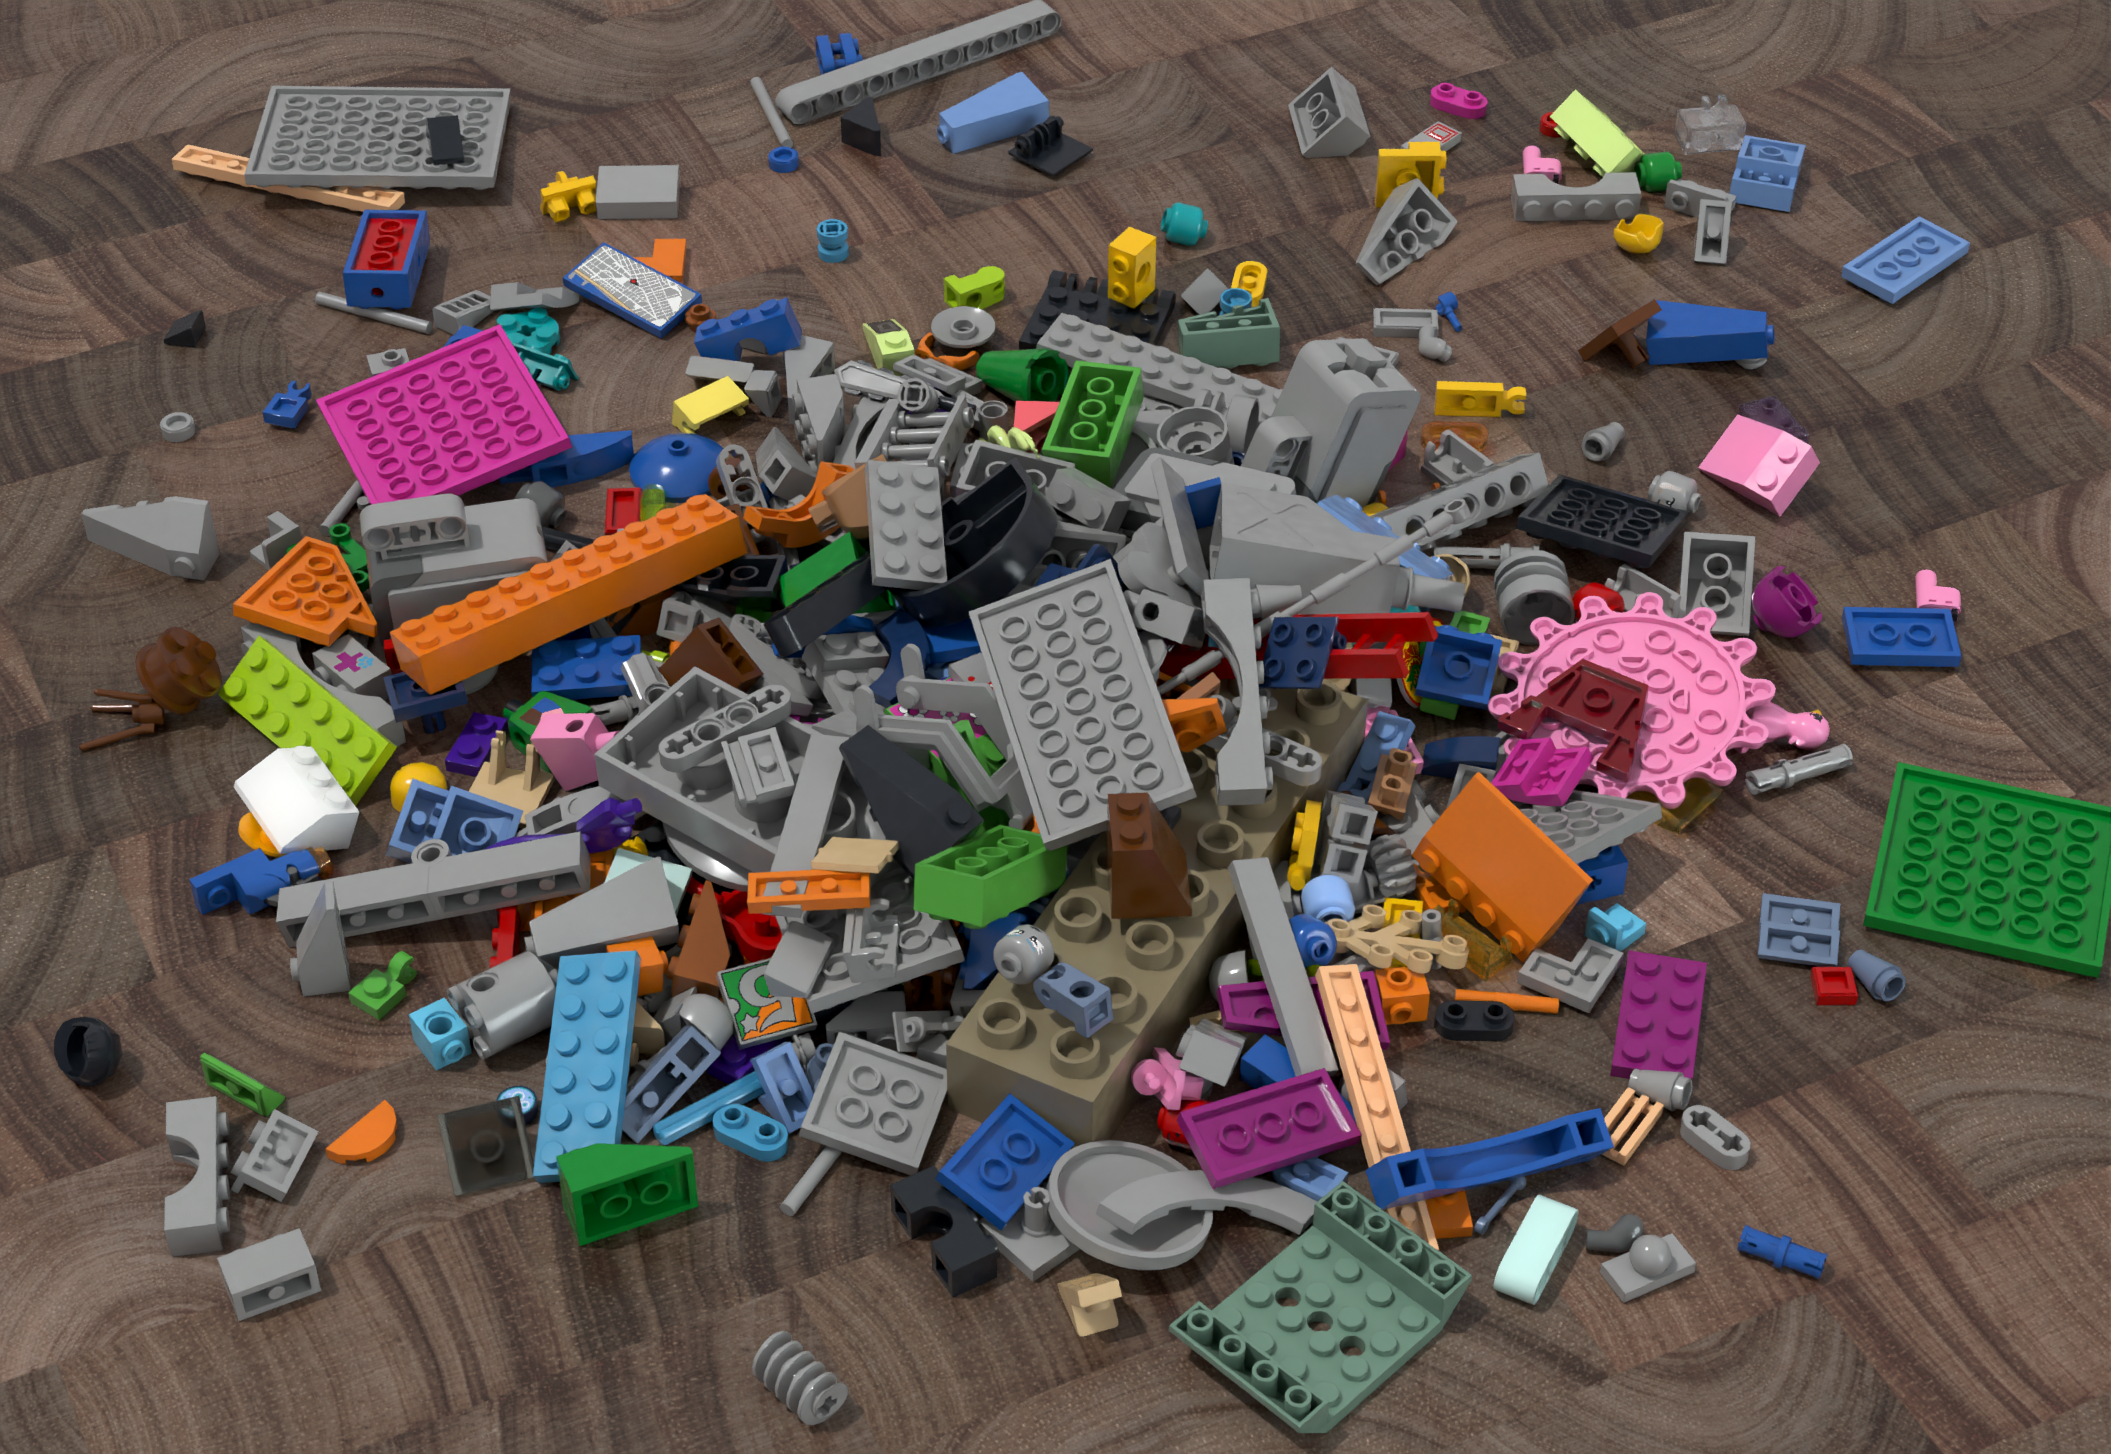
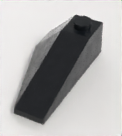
(742, 582)

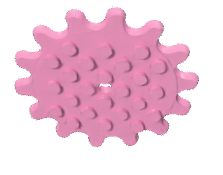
(1693, 692)

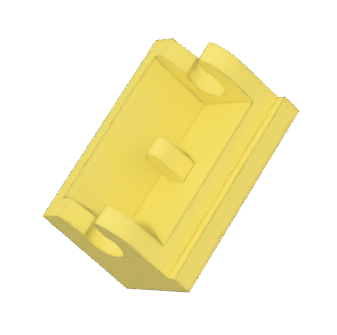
(708, 404)

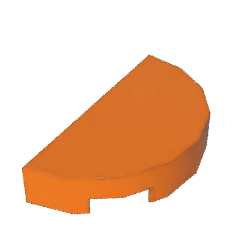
(366, 1138)

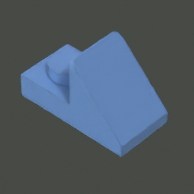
(785, 1085)

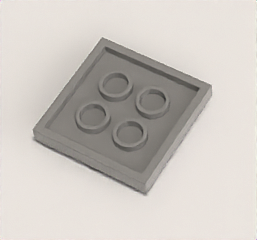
(876, 1104)

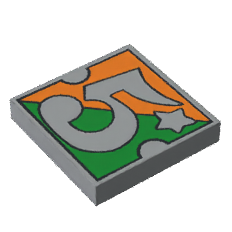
(755, 1013)

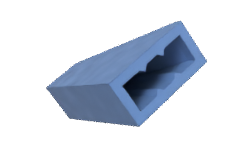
(993, 114)

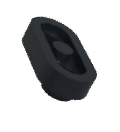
(1474, 1020)

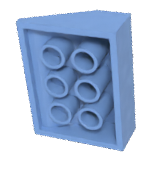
(1351, 515)

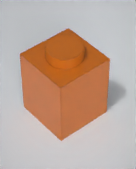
(653, 963)

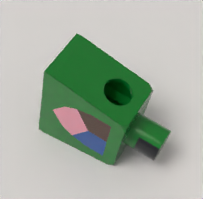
(525, 717)

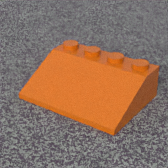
(1501, 867)

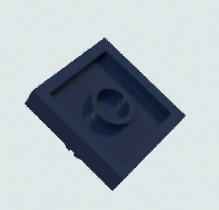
(412, 701)

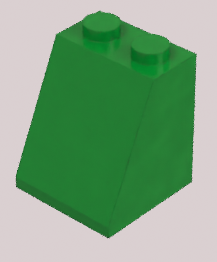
(824, 565)

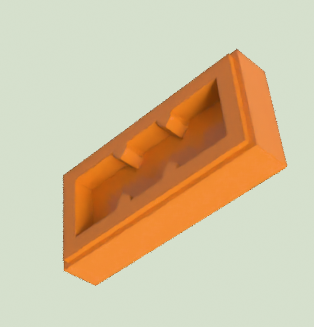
(1450, 1215)

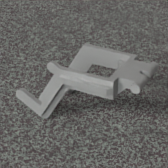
(1001, 790)

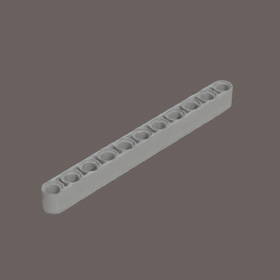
(917, 61)

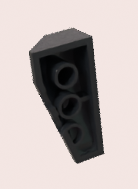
(908, 799)

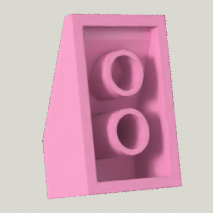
(1761, 463)

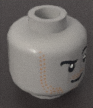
(1675, 491)

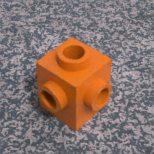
(1402, 995)

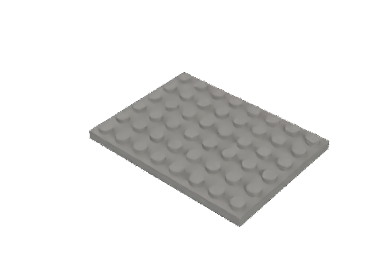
(375, 137)

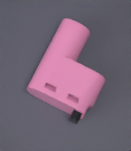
(1536, 165)
(1936, 597)

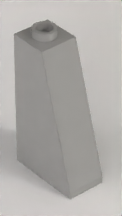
(611, 913)

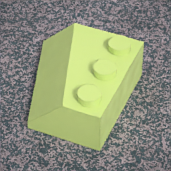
(1595, 135)

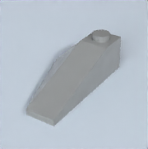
(1404, 231)
(165, 535)

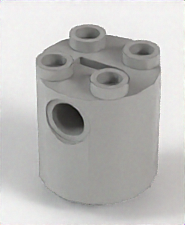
(506, 1002)

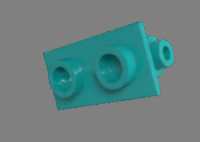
(554, 369)

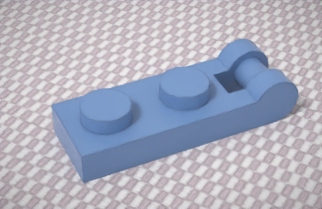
(1386, 733)

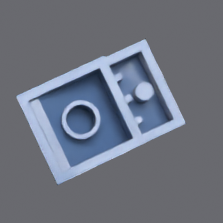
(1767, 173)
(455, 816)

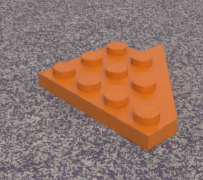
(308, 596)

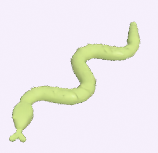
(1014, 439)

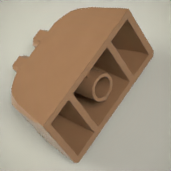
(845, 505)

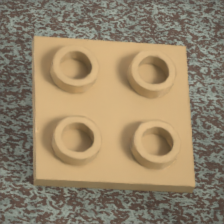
(513, 787)

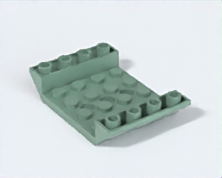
(1349, 1270)

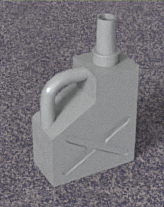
(1296, 542)

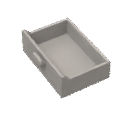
(638, 192)

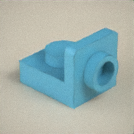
(1614, 927)

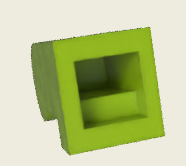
(975, 290)

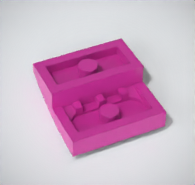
(1541, 773)

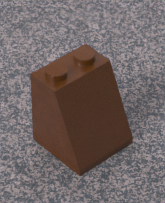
(1144, 861)

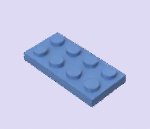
(1905, 260)

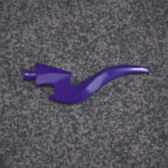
(600, 828)

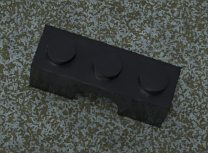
(964, 1254)

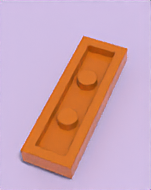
(824, 890)

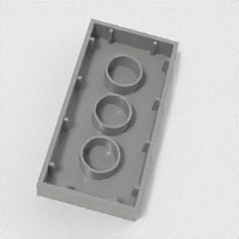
(703, 797)

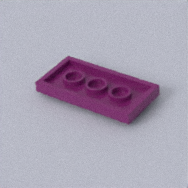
(1658, 1015)
(1268, 1128)

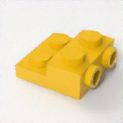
(1400, 166)

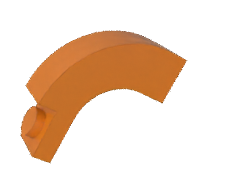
(795, 525)

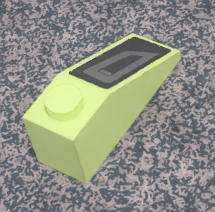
(888, 343)

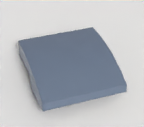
(1798, 930)

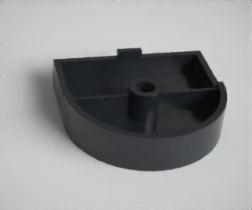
(993, 545)

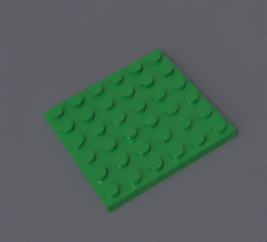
(1994, 870)

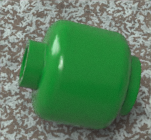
(1657, 170)

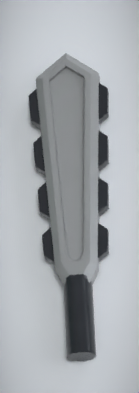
(880, 384)

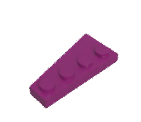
(1250, 1009)

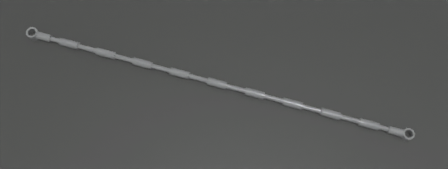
(1455, 513)

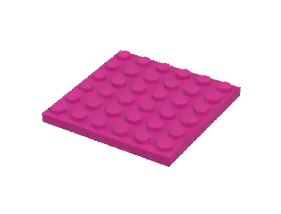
(444, 421)

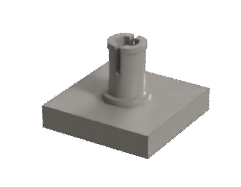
(1032, 1237)

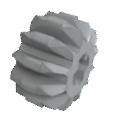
(1393, 866)

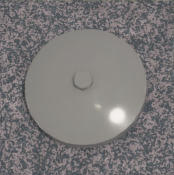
(1094, 1172)

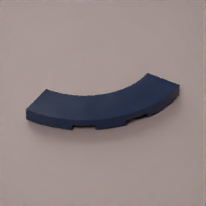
(898, 632)

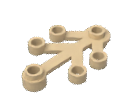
(1390, 943)

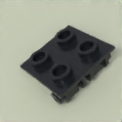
(1048, 147)

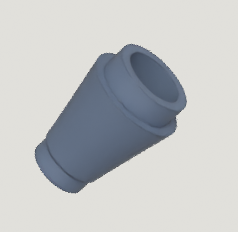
(1877, 975)

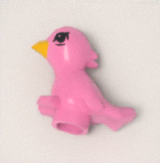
(1803, 729)

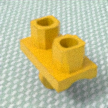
(568, 193)

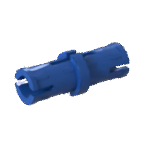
(1782, 1252)

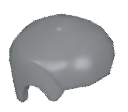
(1227, 970)
(708, 1017)

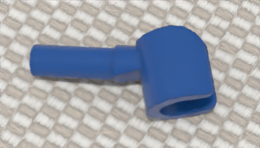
(1447, 304)

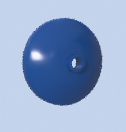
(677, 464)

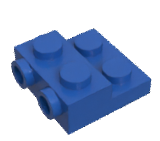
(1459, 667)

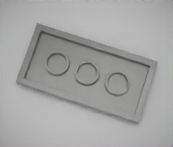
(905, 525)

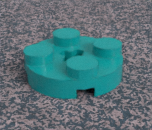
(537, 323)

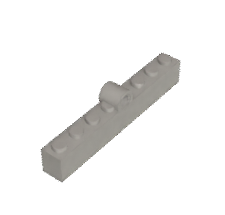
(444, 885)

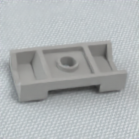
(843, 664)

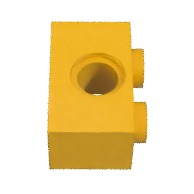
(1131, 267)

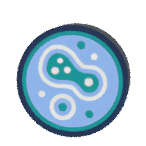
(527, 1098)

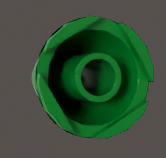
(1024, 374)

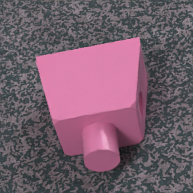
(569, 746)

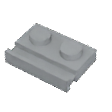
(758, 768)

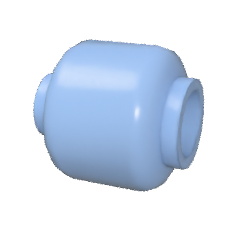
(1328, 898)

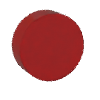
(1547, 126)

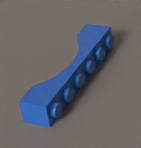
(1453, 1169)

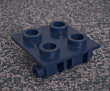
(1299, 652)

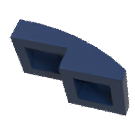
(1444, 756)

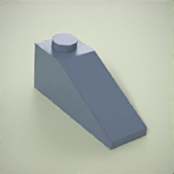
(666, 1081)

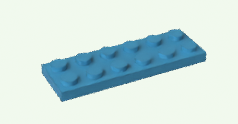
(587, 1056)

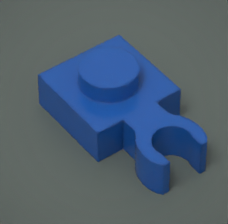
(288, 408)

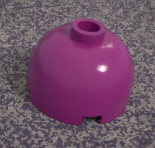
(1784, 604)

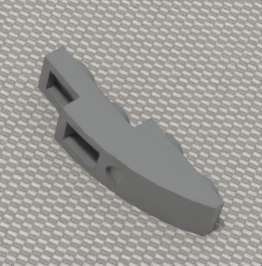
(562, 814)

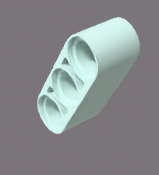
(1536, 1249)

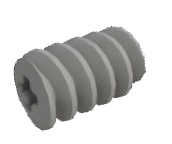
(798, 1379)

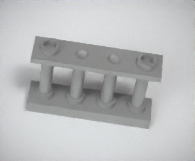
(893, 429)

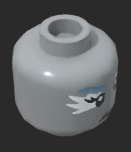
(1023, 954)

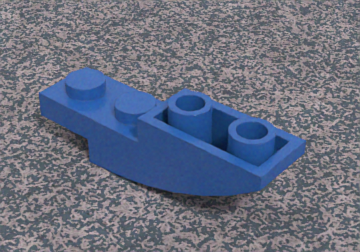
(588, 458)

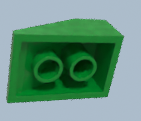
(624, 1187)

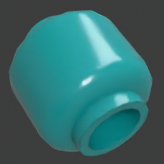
(1183, 224)

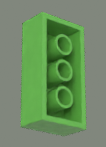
(1096, 418)
(988, 876)

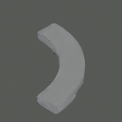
(1157, 1194)

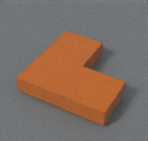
(668, 258)

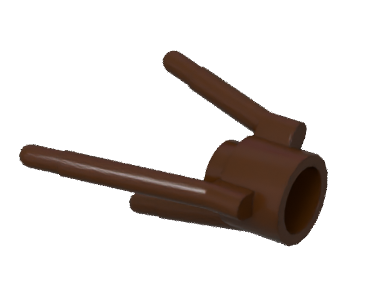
(143, 709)

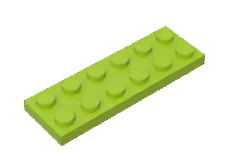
(301, 712)

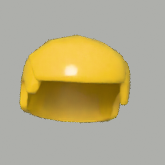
(1640, 235)
(420, 771)

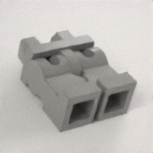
(1342, 831)

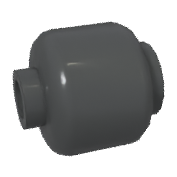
(548, 500)

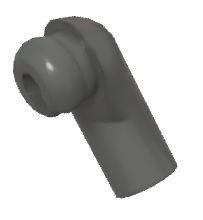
(1618, 1238)

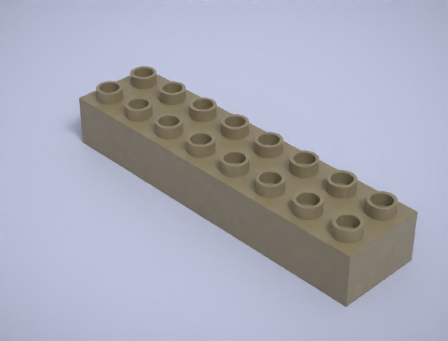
(1150, 964)

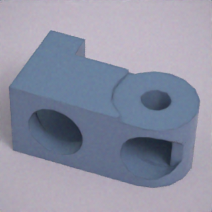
(1075, 997)

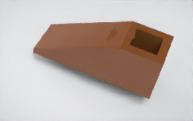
(702, 946)

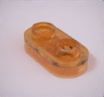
(1470, 432)

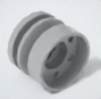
(1240, 416)
(1196, 432)
(1529, 588)

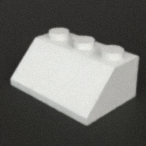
(298, 801)

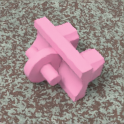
(1166, 1080)

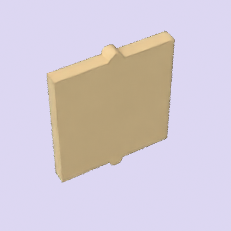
(855, 855)

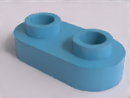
(744, 1131)

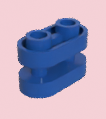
(846, 47)

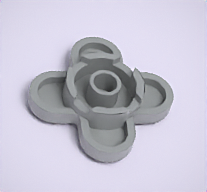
(1153, 566)

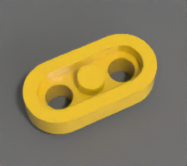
(1252, 278)

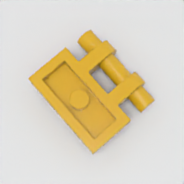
(1304, 845)

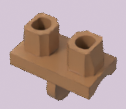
(1393, 783)

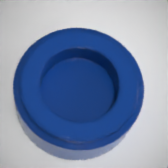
(783, 159)

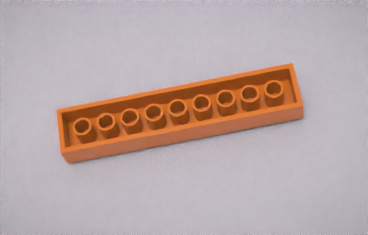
(567, 593)

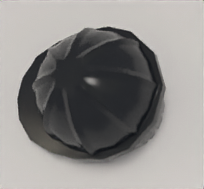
(87, 1050)

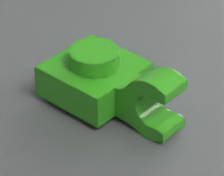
(383, 991)

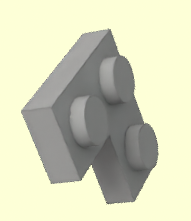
(1573, 982)

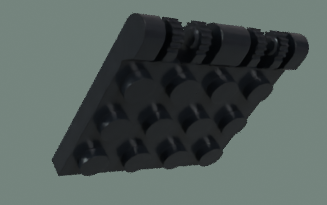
(1060, 296)

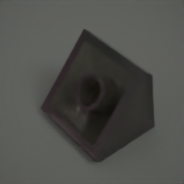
(486, 1145)

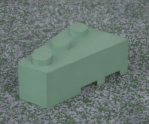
(1232, 338)

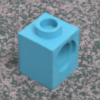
(440, 1033)

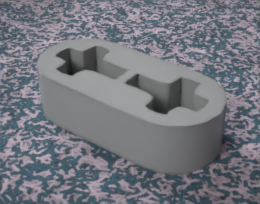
(1715, 1137)

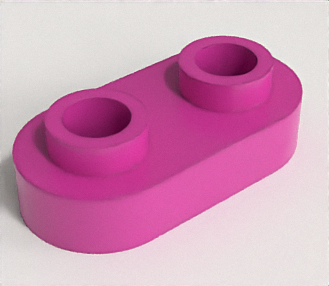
(1458, 101)

